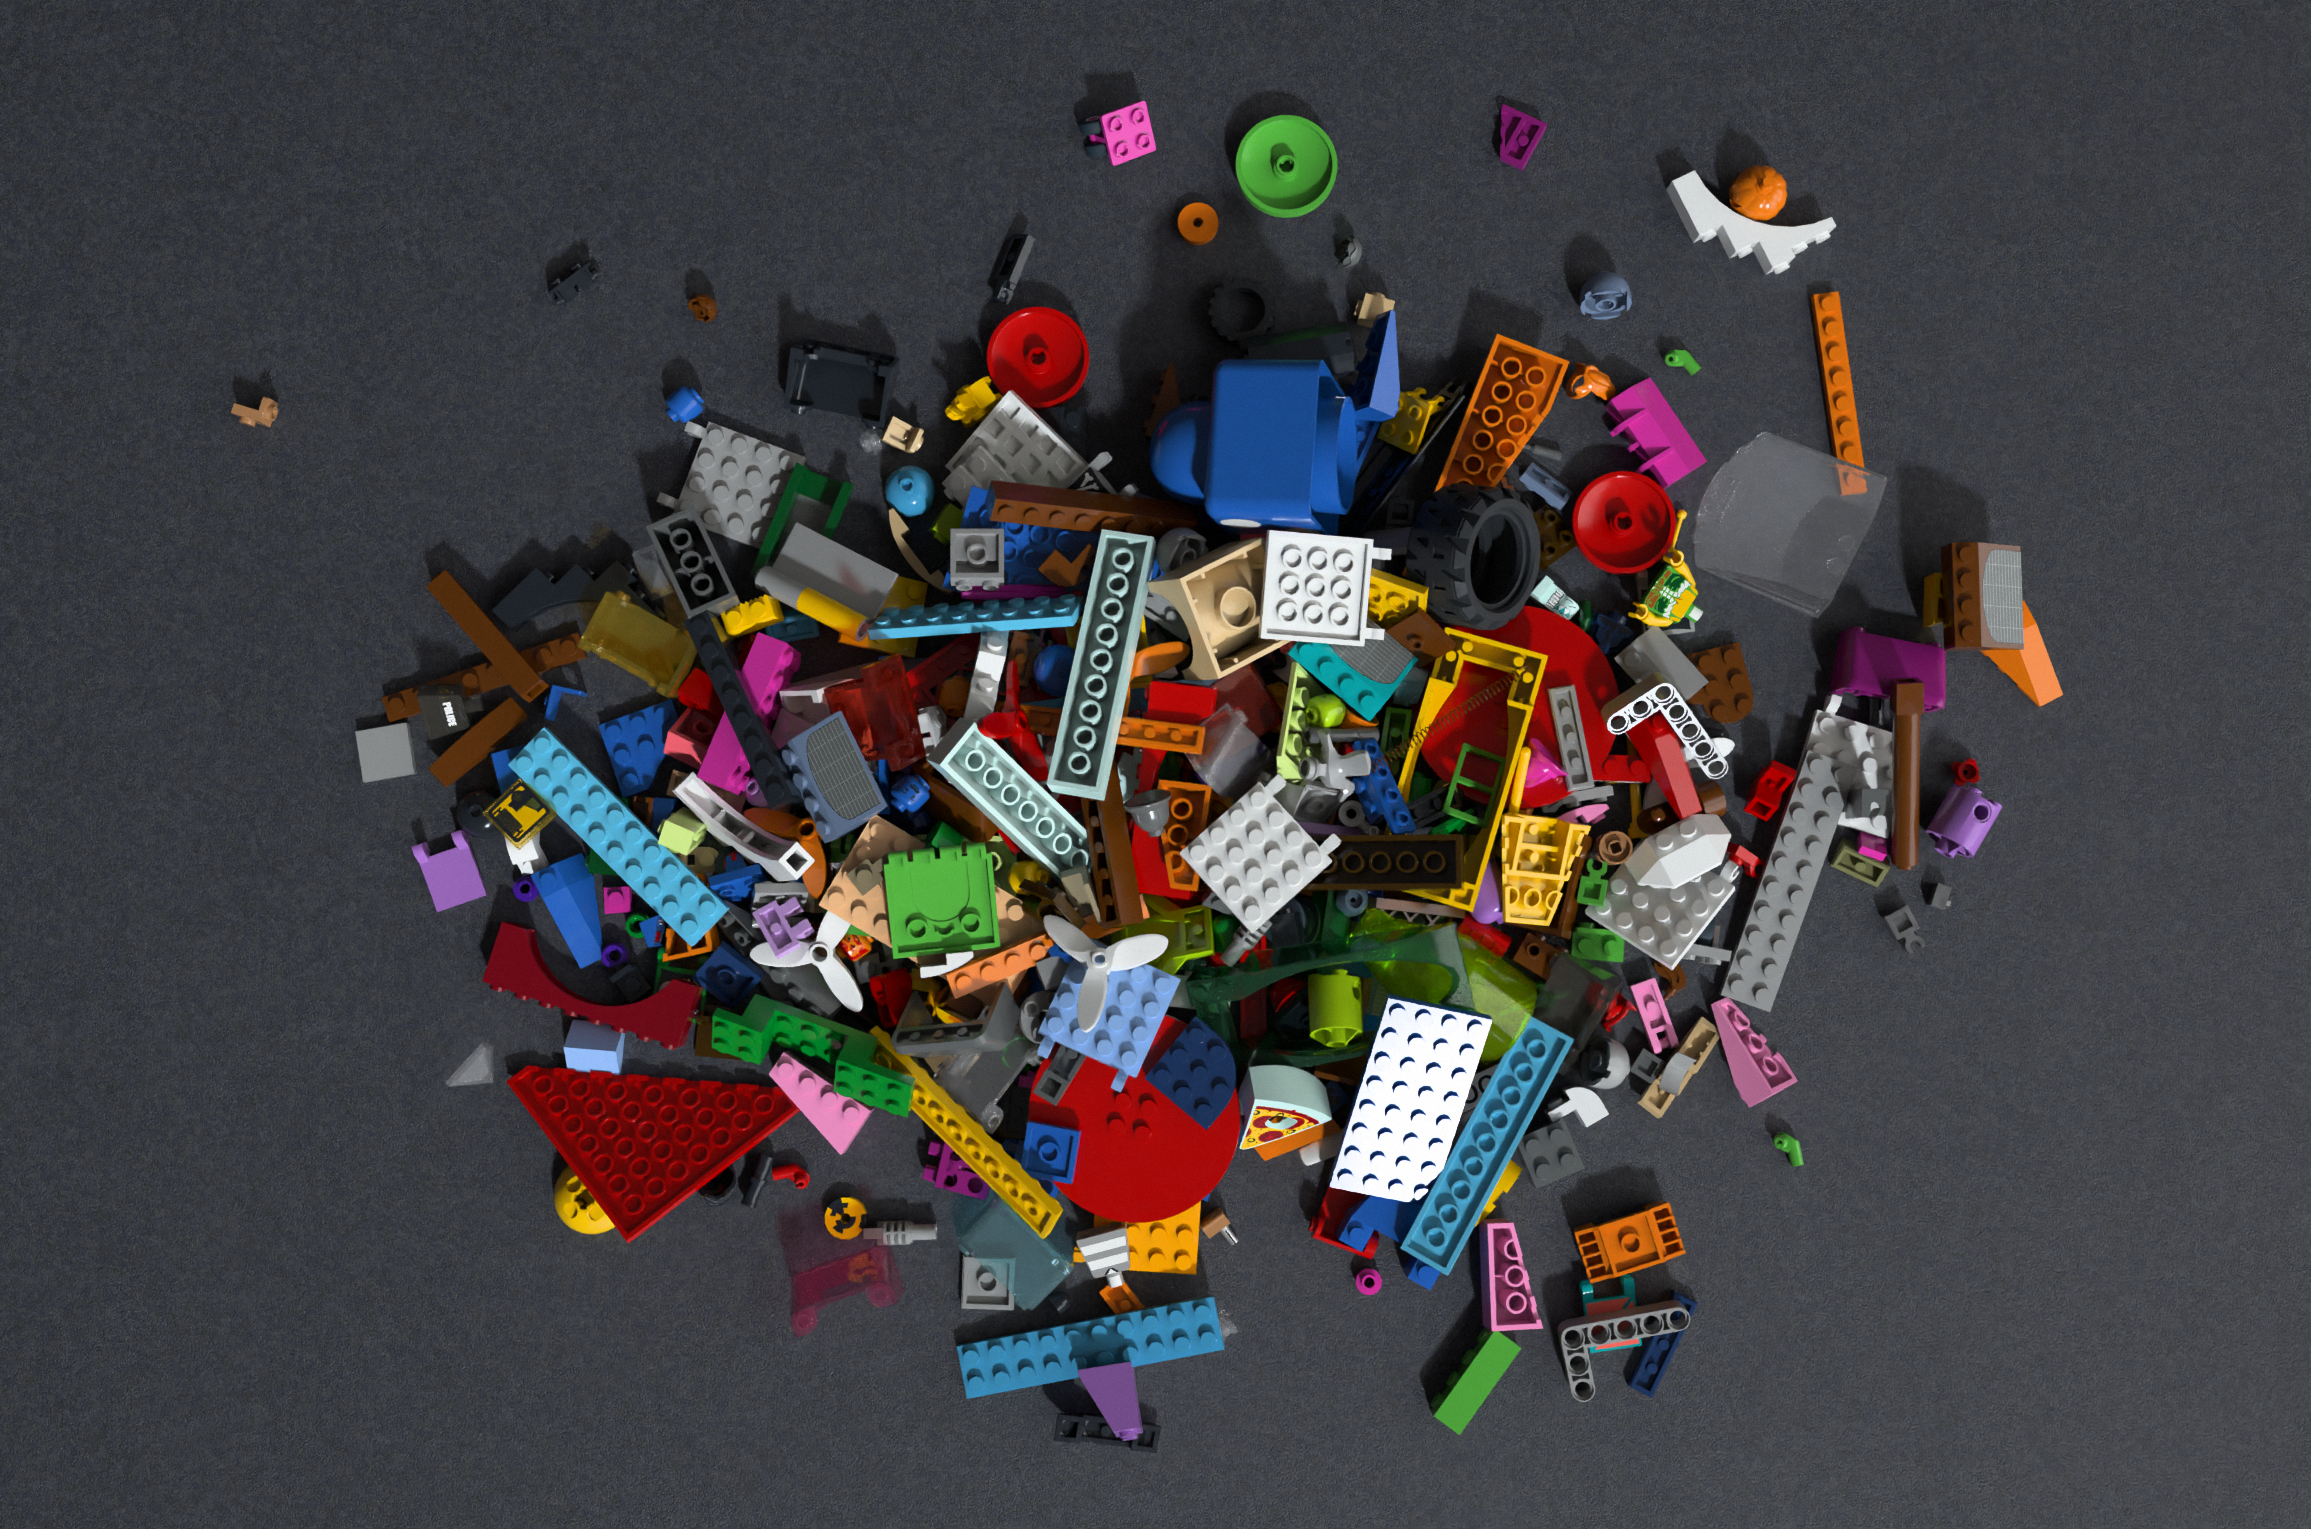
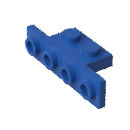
(1380, 793)

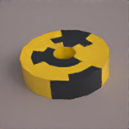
(834, 1221)

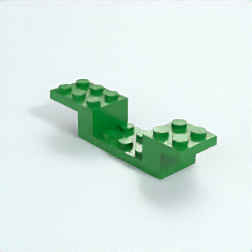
(815, 1036)

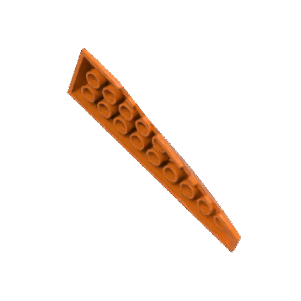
(1502, 413)

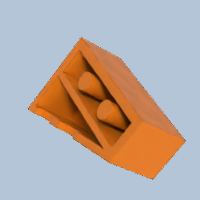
(1286, 1144)

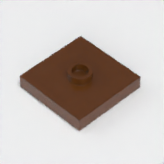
(1421, 636)

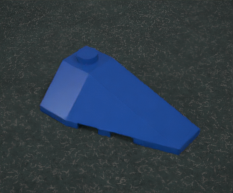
(1377, 384)

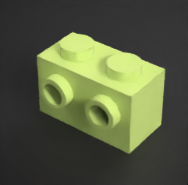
(682, 831)

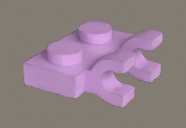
(776, 928)

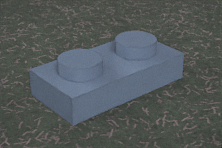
(1546, 486)

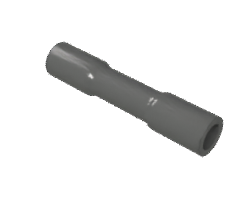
(1341, 735)

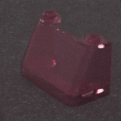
(867, 1271)

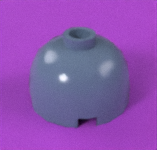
(1605, 295)

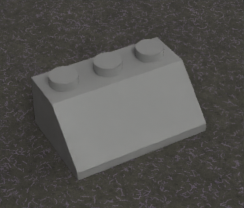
(1657, 653)

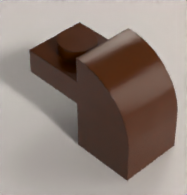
(1067, 574)

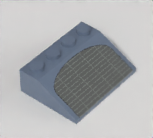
(833, 777)

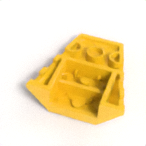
(1536, 864)

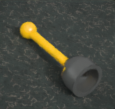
(1681, 514)

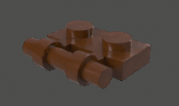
(1024, 649)

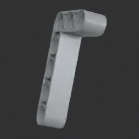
(1678, 718)
(1610, 1334)

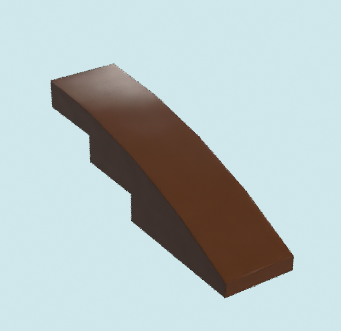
(477, 742)

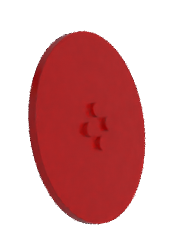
(1570, 661)
(1136, 1147)

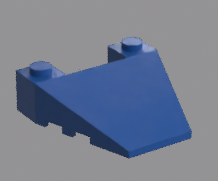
(1390, 1218)

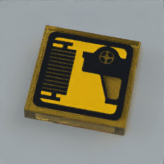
(520, 813)

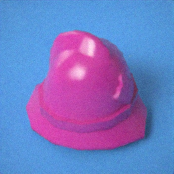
(1541, 765)

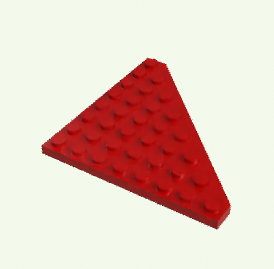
(645, 1138)

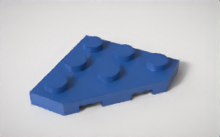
(638, 744)

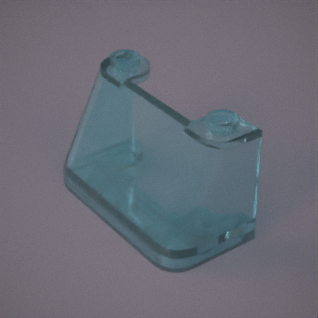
(1015, 1253)

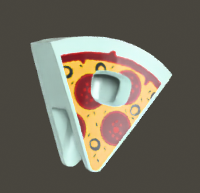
(1280, 1092)

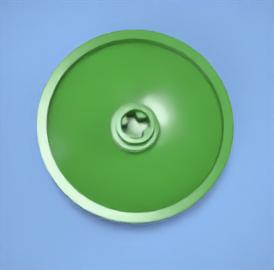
(1286, 166)

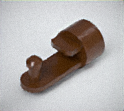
(1663, 815)

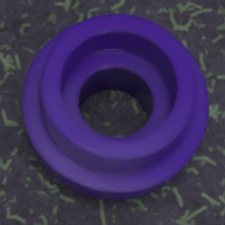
(517, 889)
(606, 954)

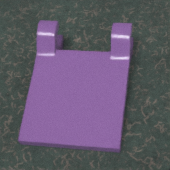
(452, 873)

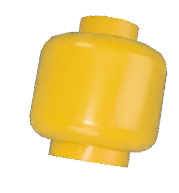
(1026, 870)

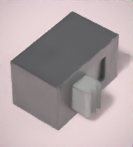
(1939, 896)

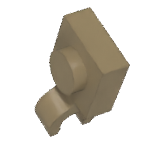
(867, 875)

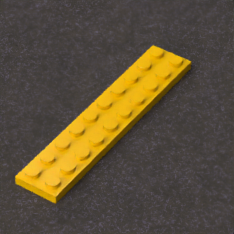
(972, 1142)

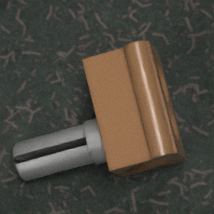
(1216, 1222)

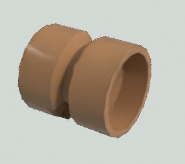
(1612, 847)

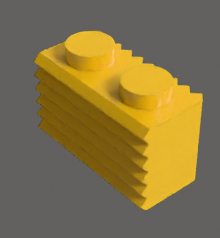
(752, 616)

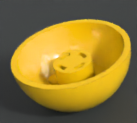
(572, 1210)

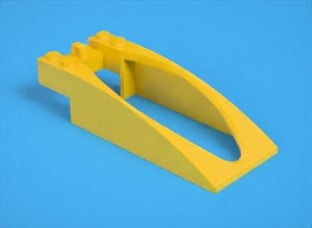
(1520, 707)

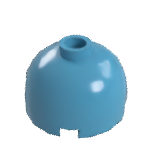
(910, 491)

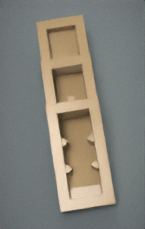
(1696, 1045)

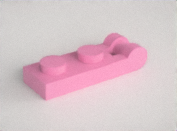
(1653, 1015)

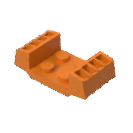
(1629, 1242)

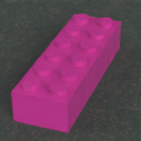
(765, 674)

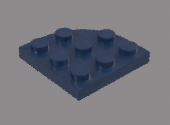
(1197, 1073)

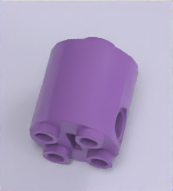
(1962, 821)

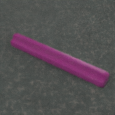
(1012, 591)

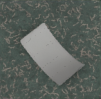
(1675, 1072)

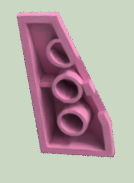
(1753, 1065)

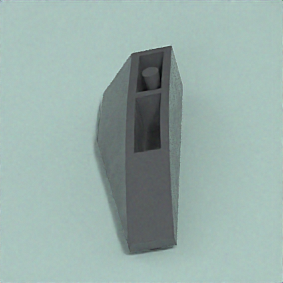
(794, 986)

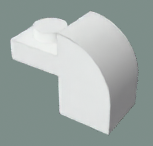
(530, 857)
(1582, 1101)

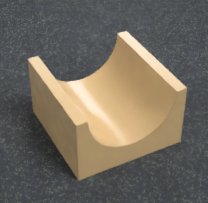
(1220, 607)

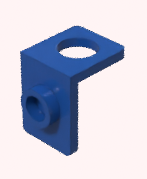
(553, 699)

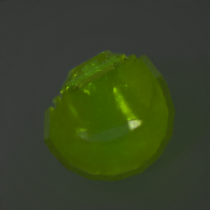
(1495, 984)

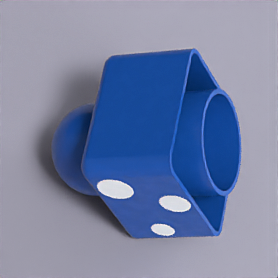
(1264, 450)

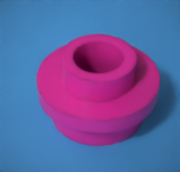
(1362, 1275)

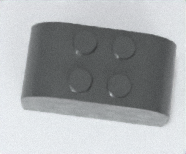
(692, 563)

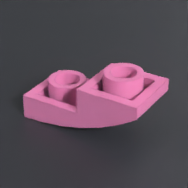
(1586, 814)

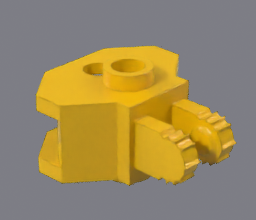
(973, 403)

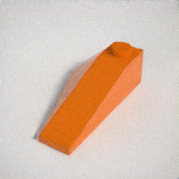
(2029, 667)

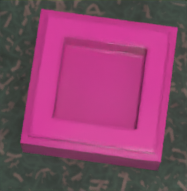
(1871, 846)

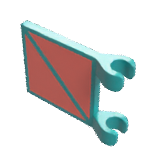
(1607, 1304)

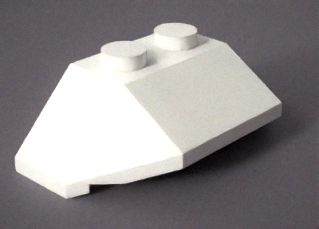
(1680, 852)

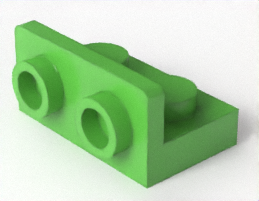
(1596, 943)

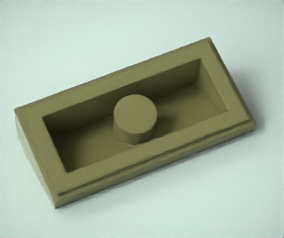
(1858, 865)

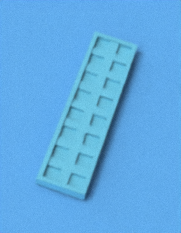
(976, 618)

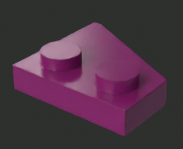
(1519, 136)

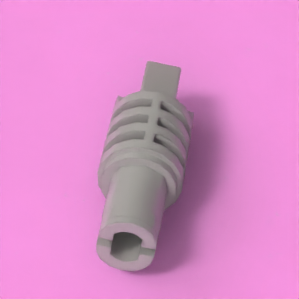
(1243, 941)
(900, 1232)

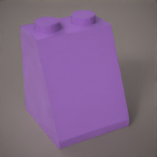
(1116, 1396)

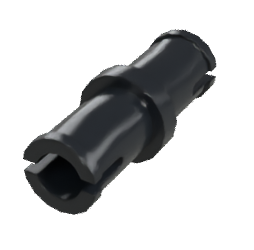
(757, 1180)

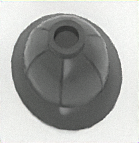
(1150, 810)

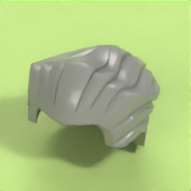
(1411, 687)

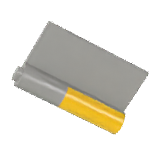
(827, 582)

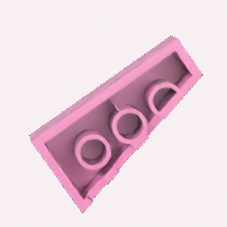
(812, 1092)
(1504, 1280)

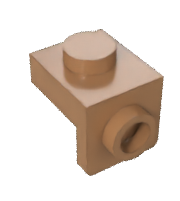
(264, 416)

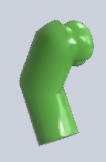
(1682, 359)
(1791, 1146)

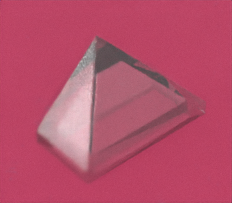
(652, 572)
(476, 1069)

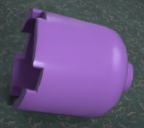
(1489, 899)

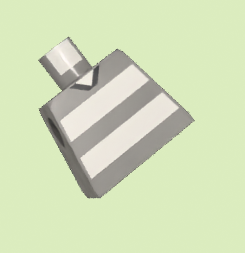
(1106, 1251)

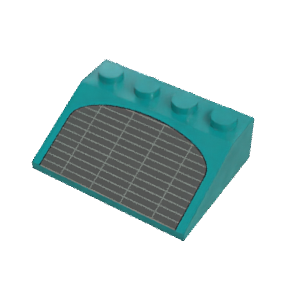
(1357, 674)

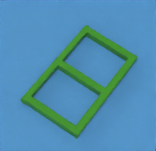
(1475, 785)

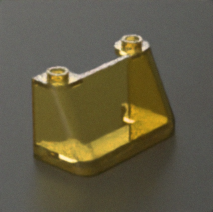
(640, 643)

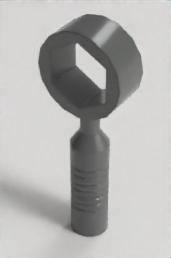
(1544, 451)

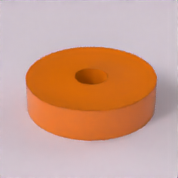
(1197, 212)

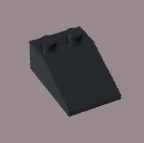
(1069, 424)

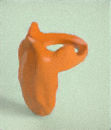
(1593, 381)

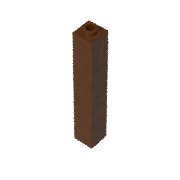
(487, 636)

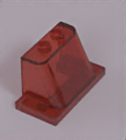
(881, 713)

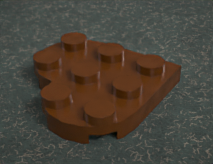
(1729, 691)

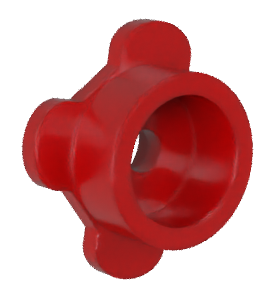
(1972, 772)

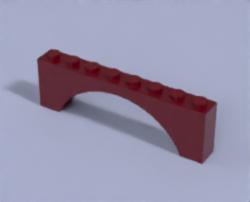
(520, 968)

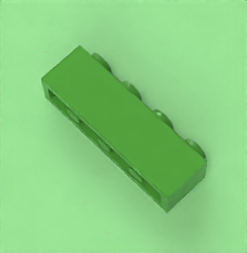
(1474, 1379)

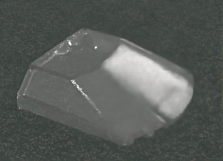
(1786, 521)

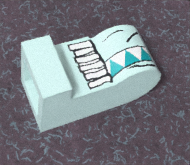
(1553, 599)

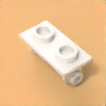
(932, 720)

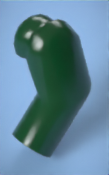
(1585, 615)

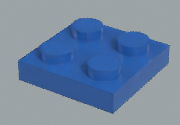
(1050, 1151)

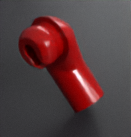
(794, 1173)

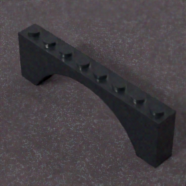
(721, 662)

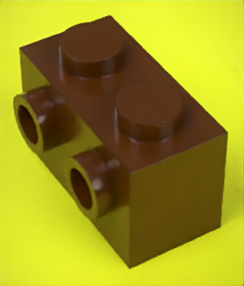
(1535, 954)

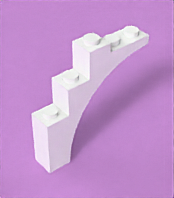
(1707, 217)
(986, 675)
(780, 857)

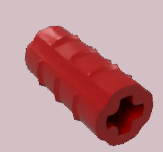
(1484, 934)

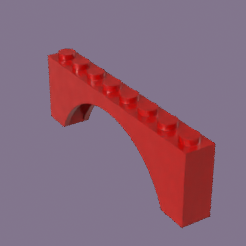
(1169, 703)

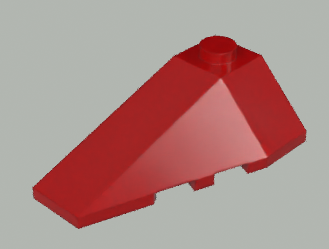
(1667, 762)

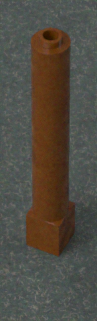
(1907, 707)

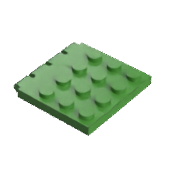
(941, 901)

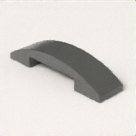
(1059, 1075)

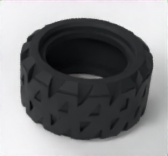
(1505, 557)

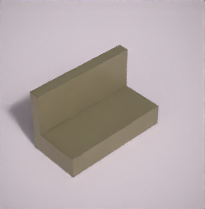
(1081, 891)

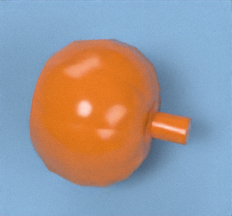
(1758, 193)

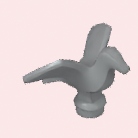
(1335, 768)

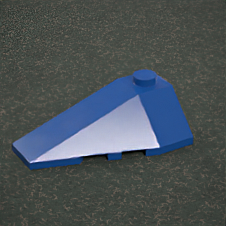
(573, 905)

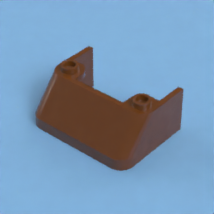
(953, 806)

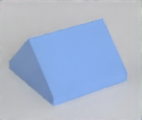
(594, 1048)

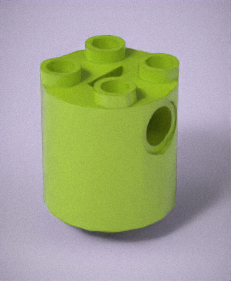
(1335, 1008)

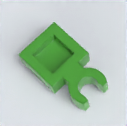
(1593, 888)

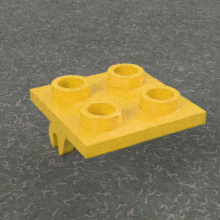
(1410, 420)

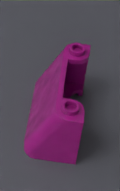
(1869, 661)

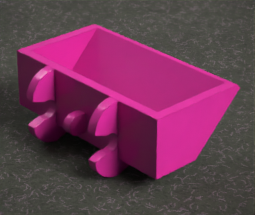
(1654, 433)

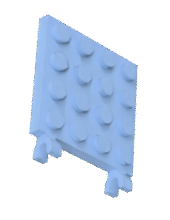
(1127, 1024)

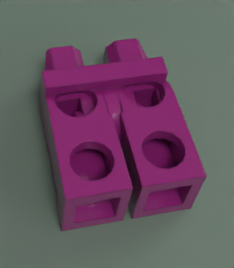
(954, 1172)

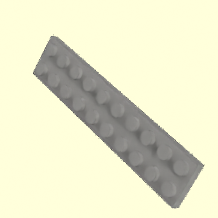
(1788, 880)

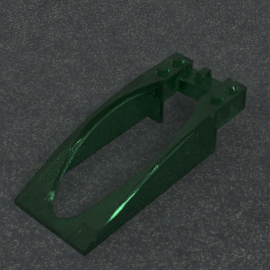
(1214, 987)

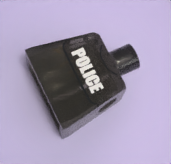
(446, 708)

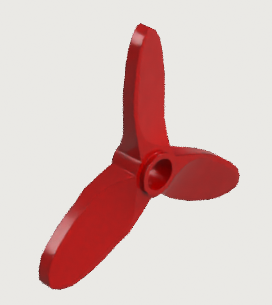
(1014, 725)

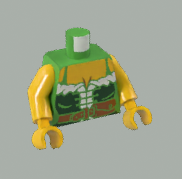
(1669, 595)

